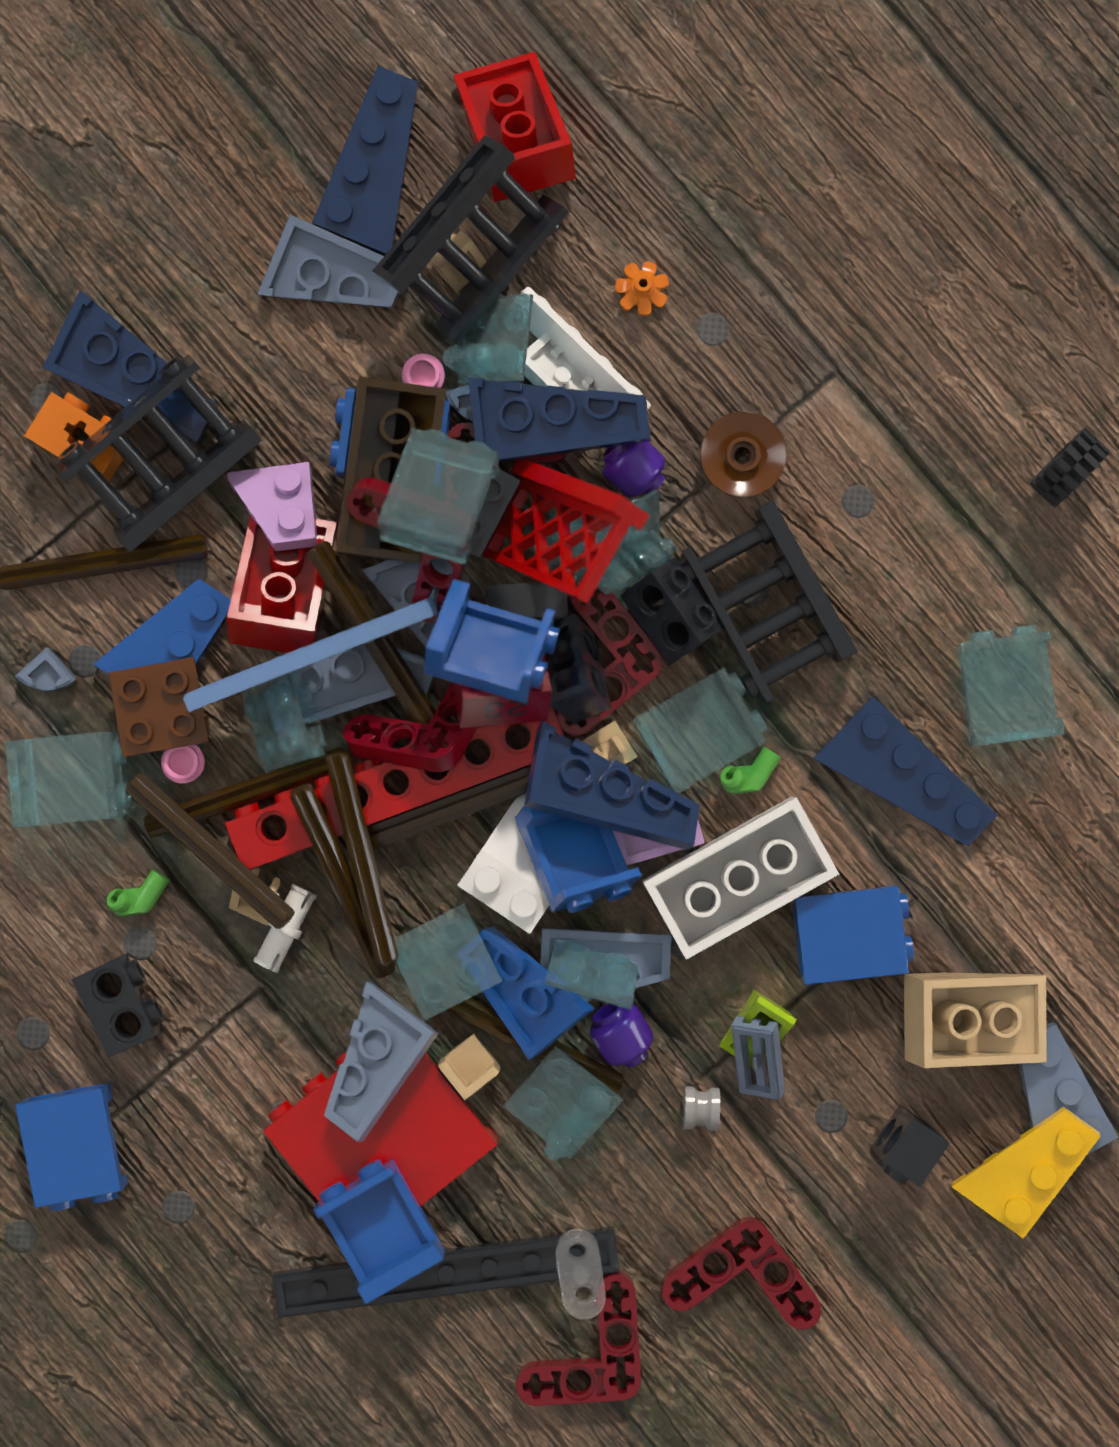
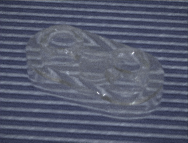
(580, 1272)

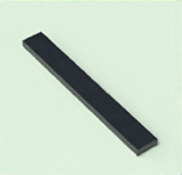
(460, 1271)

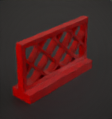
(573, 500)

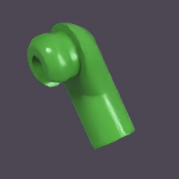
(750, 777)
(138, 900)

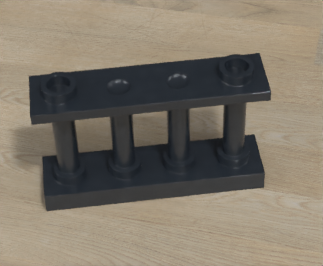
(444, 214)
(166, 494)
(809, 604)

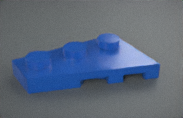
(174, 633)
(526, 1005)

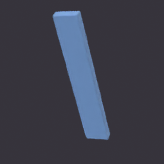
(310, 654)

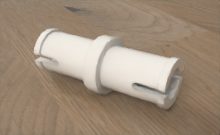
(279, 940)

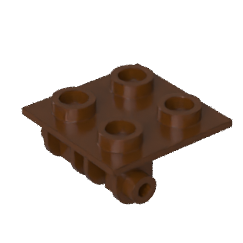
(153, 710)

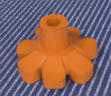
(642, 296)

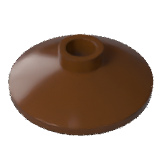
(748, 432)

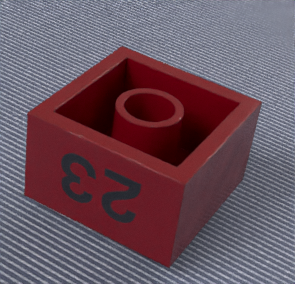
(483, 708)

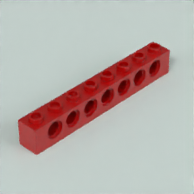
(257, 848)

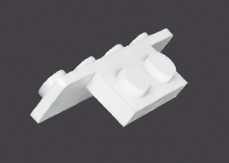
(565, 358)

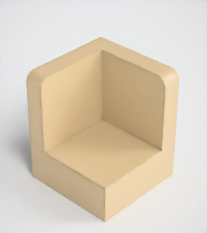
(469, 1066)

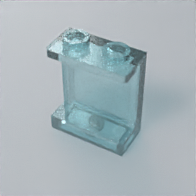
(437, 494)
(1008, 686)
(701, 729)
(66, 779)

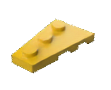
(1030, 1172)

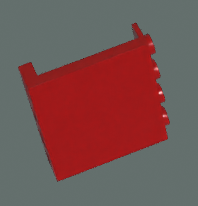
(423, 1129)

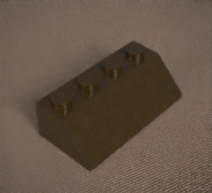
(378, 435)

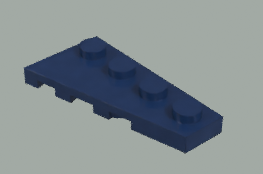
(370, 172)
(115, 364)
(553, 420)
(898, 767)
(590, 789)

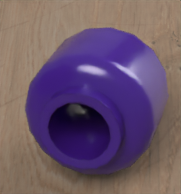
(633, 468)
(621, 1035)

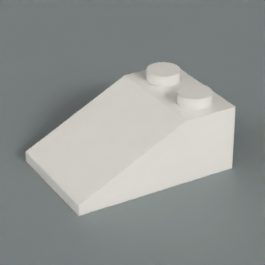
(505, 874)

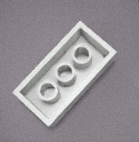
(740, 877)

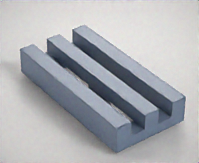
(773, 1052)

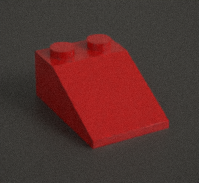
(518, 110)
(277, 594)

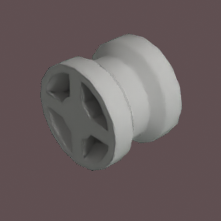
(701, 1108)

